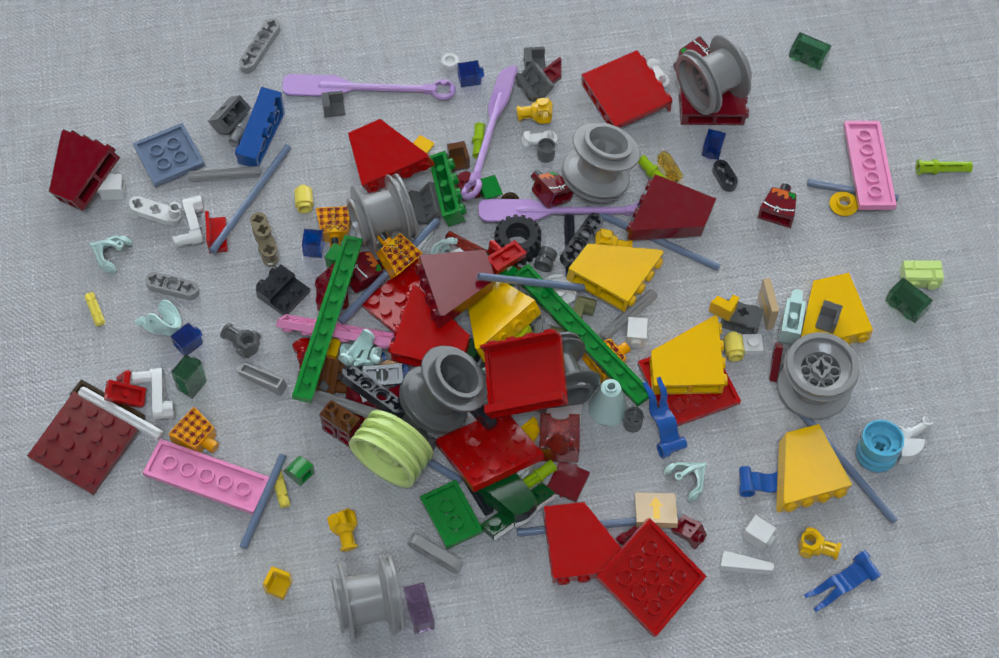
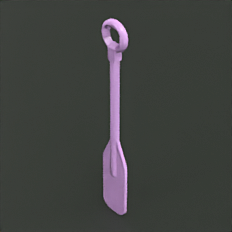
(316, 84)
(497, 103)
(497, 209)

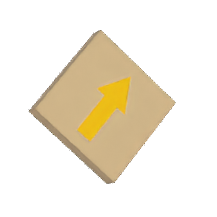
(769, 303)
(658, 507)

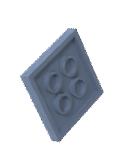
(168, 154)

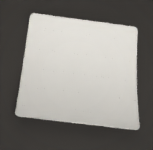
(563, 412)

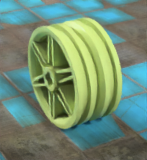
(391, 448)

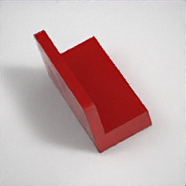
(213, 229)

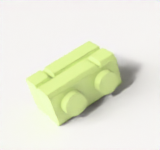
(923, 273)

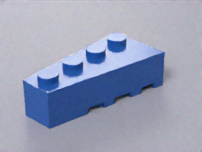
(261, 127)

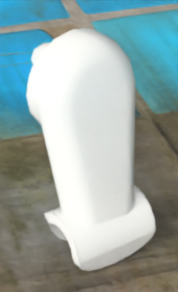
(659, 74)
(532, 139)
(916, 430)

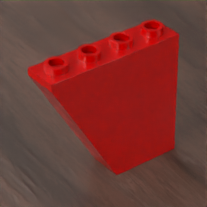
(385, 151)
(419, 333)
(576, 543)

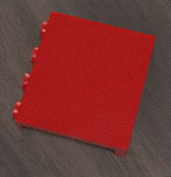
(625, 90)
(525, 374)

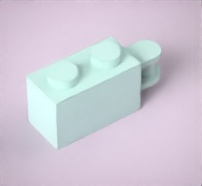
(792, 318)

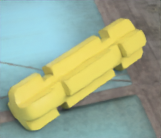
(94, 309)
(281, 492)

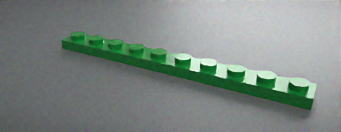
(327, 320)
(595, 346)

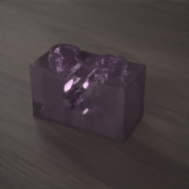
(419, 608)

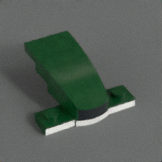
(514, 504)

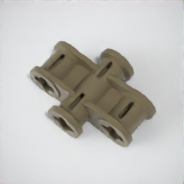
(266, 243)

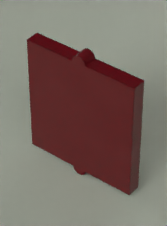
(568, 481)

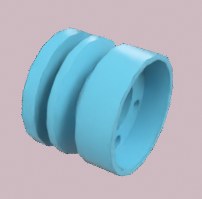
(879, 446)

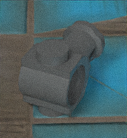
(241, 338)

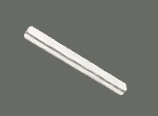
(121, 413)

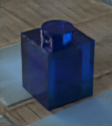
(469, 73)
(713, 144)
(313, 243)
(187, 339)

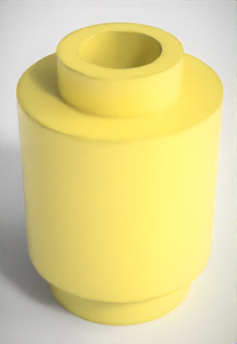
(303, 198)
(734, 346)

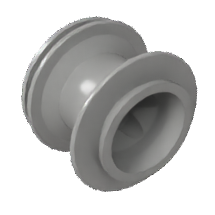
(710, 76)
(600, 162)
(382, 211)
(826, 361)
(368, 598)

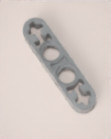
(257, 44)

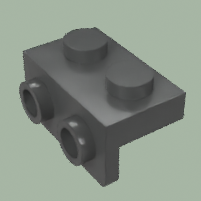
(534, 81)
(425, 203)

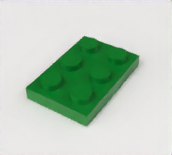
(451, 514)

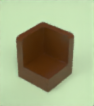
(460, 155)

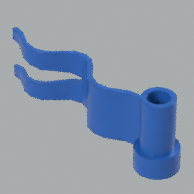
(665, 421)
(756, 481)
(847, 579)

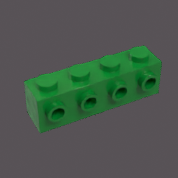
(446, 187)

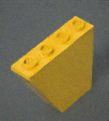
(615, 272)
(501, 315)
(853, 321)
(691, 361)
(808, 470)

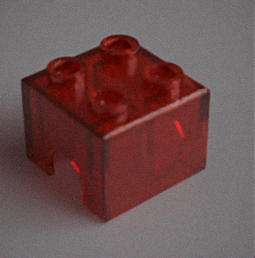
(559, 438)

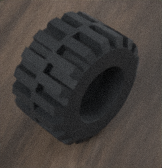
(520, 227)

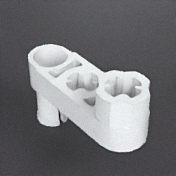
(191, 206)
(166, 214)
(161, 408)

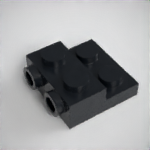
(281, 290)

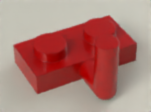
(504, 257)
(123, 392)

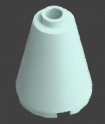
(608, 404)

